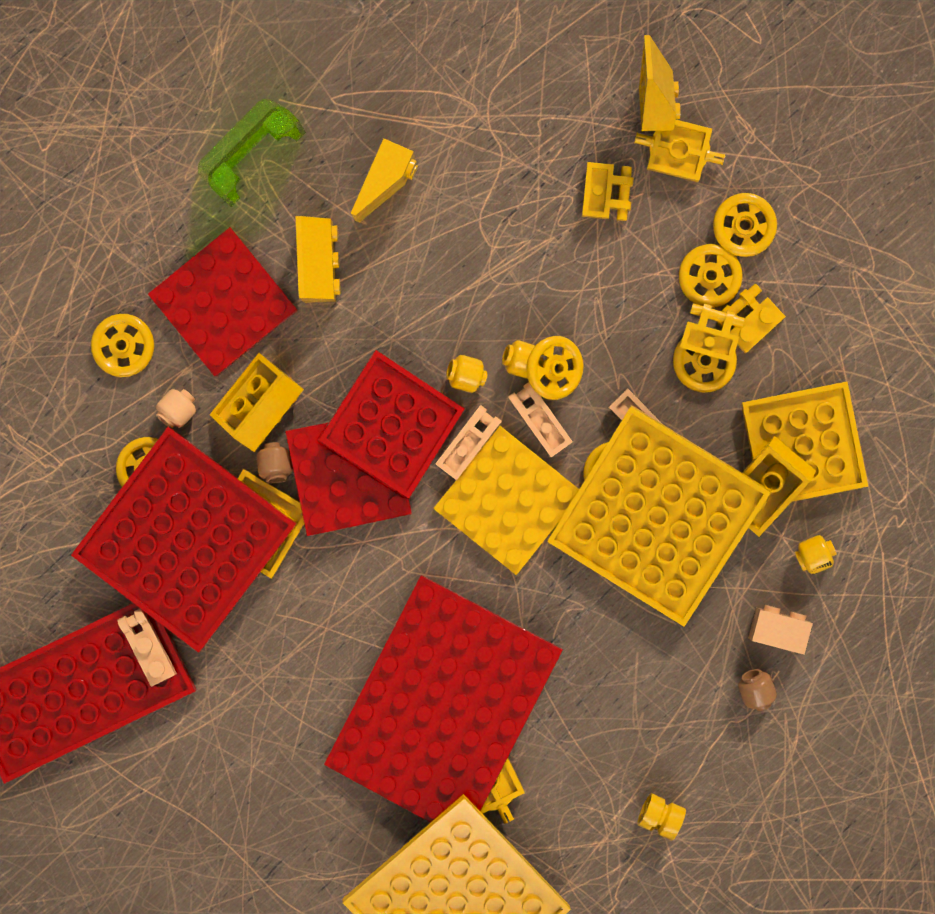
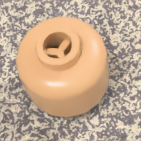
(176, 408)

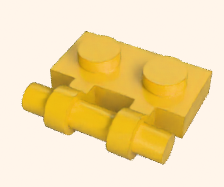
(598, 191)
(758, 321)
(709, 340)

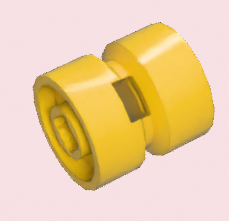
(660, 816)

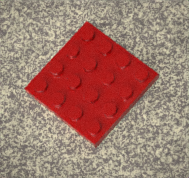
(222, 302)
(391, 424)
(334, 490)

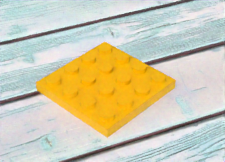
(816, 427)
(507, 500)

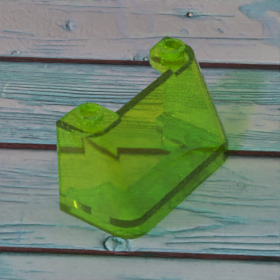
(263, 118)

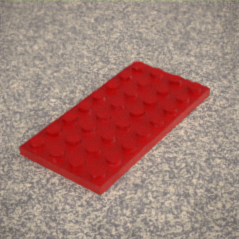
(79, 693)

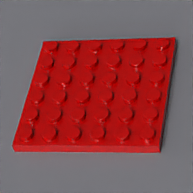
(184, 539)

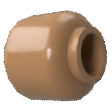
(274, 463)
(757, 690)

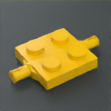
(680, 151)
(504, 790)

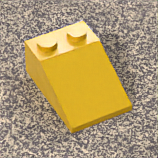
(657, 90)
(386, 176)
(783, 474)

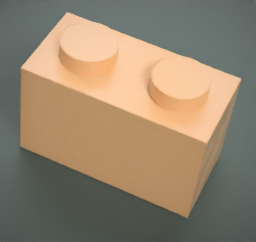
(780, 630)

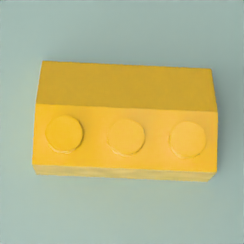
(317, 259)
(256, 402)

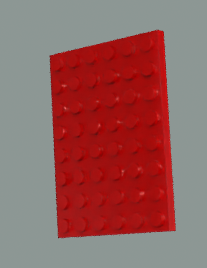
(442, 703)

